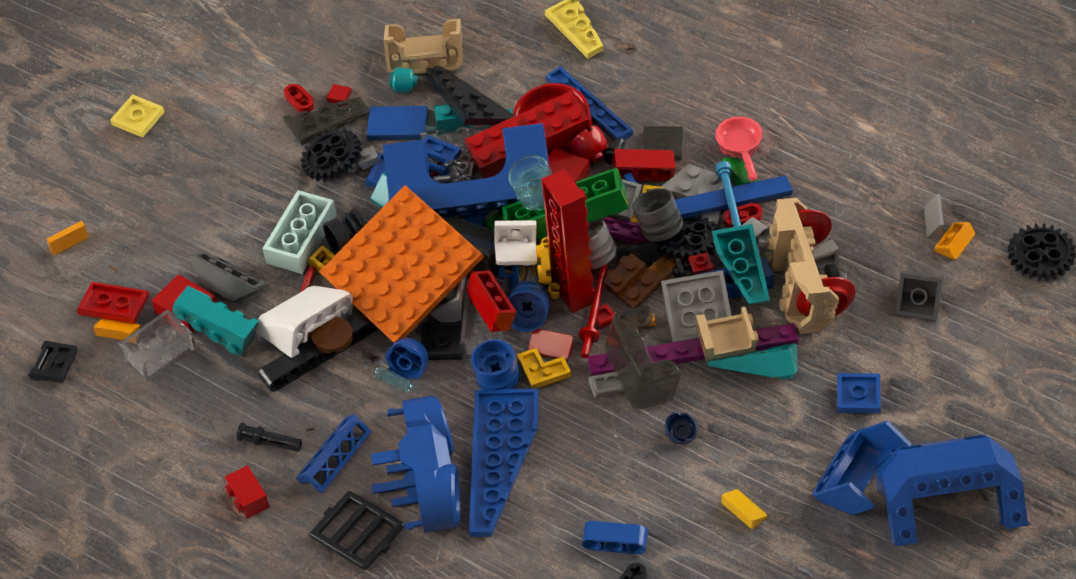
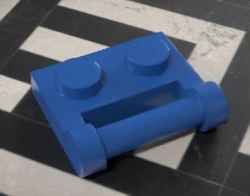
(441, 152)

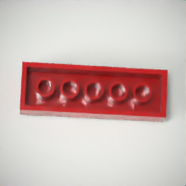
(561, 120)

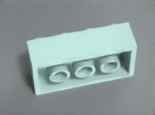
(299, 232)

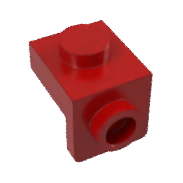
(701, 263)

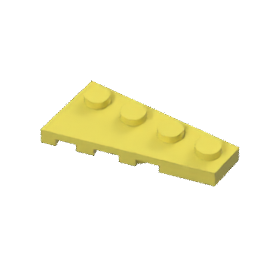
(576, 26)

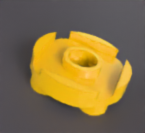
(544, 269)

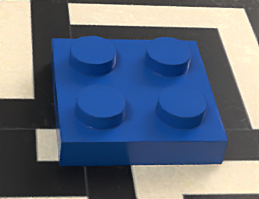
(858, 393)

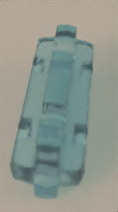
(392, 378)

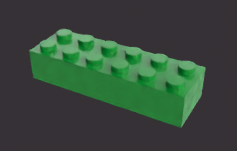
(604, 197)

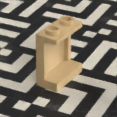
(727, 335)

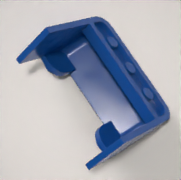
(855, 465)

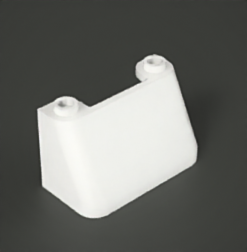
(295, 318)

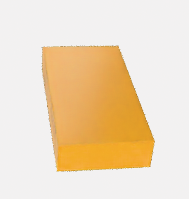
(67, 238)

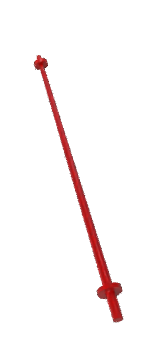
(590, 334)

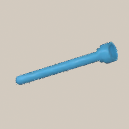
(724, 171)

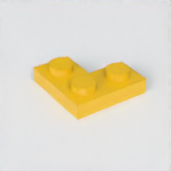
(541, 373)

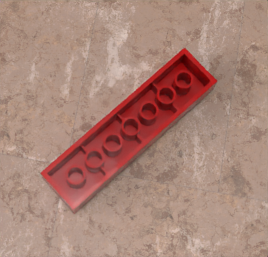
(568, 239)

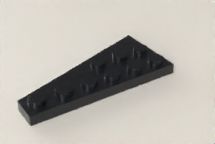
(465, 101)

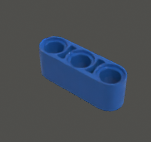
(615, 537)

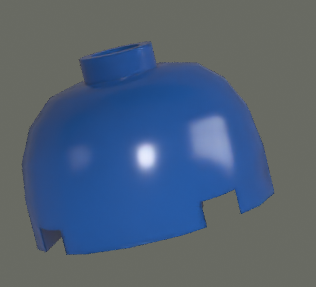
(407, 358)

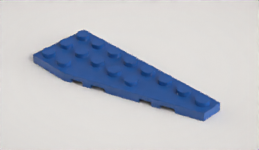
(501, 439)

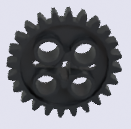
(331, 154)
(691, 240)
(1041, 252)

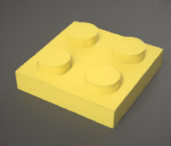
(137, 116)

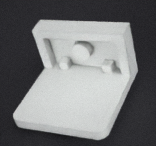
(515, 243)

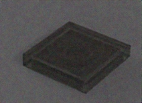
(664, 139)

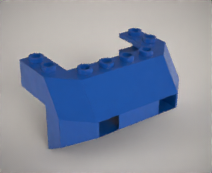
(945, 469)

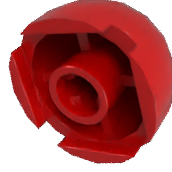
(589, 145)

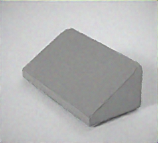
(934, 218)

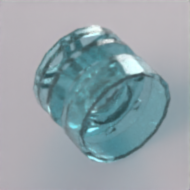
(526, 180)

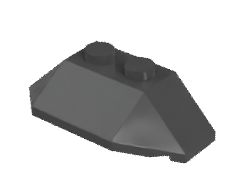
(225, 277)

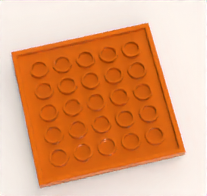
(401, 264)

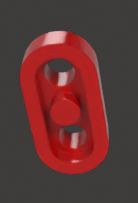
(299, 98)
(745, 213)

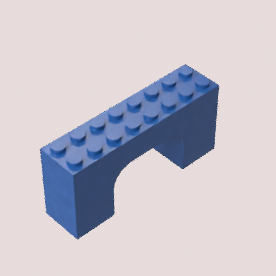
(408, 165)

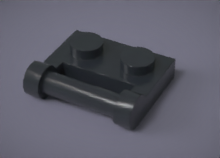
(58, 364)

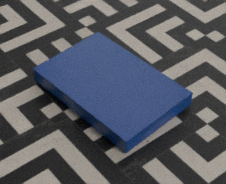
(396, 122)

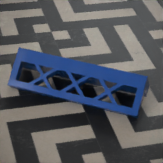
(326, 450)

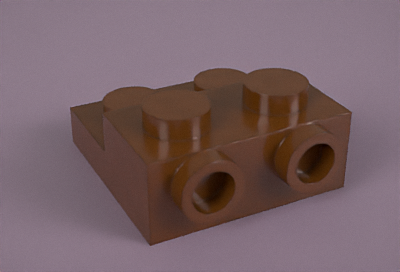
(631, 281)

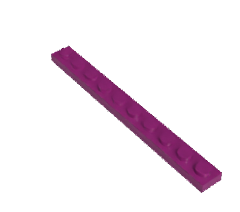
(692, 350)

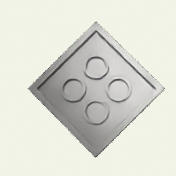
(692, 297)

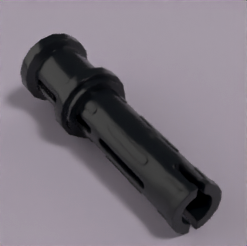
(259, 436)

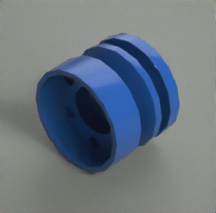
(532, 316)
(495, 365)

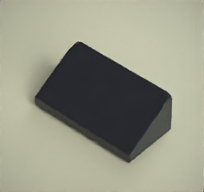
(646, 252)

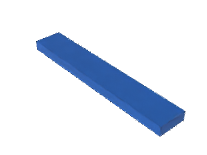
(600, 114)
(743, 195)

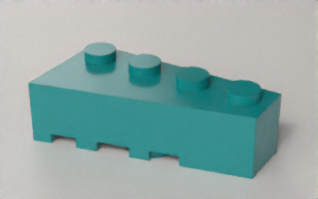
(215, 320)

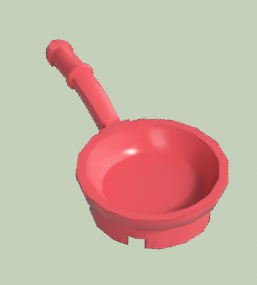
(740, 139)

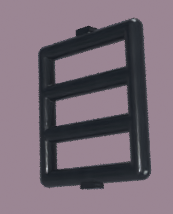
(349, 554)

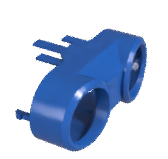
(426, 456)

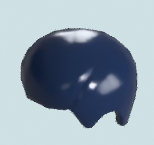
(680, 428)

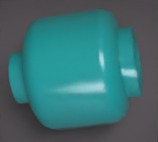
(402, 80)

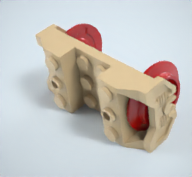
(807, 297)

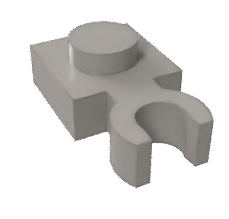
(367, 159)

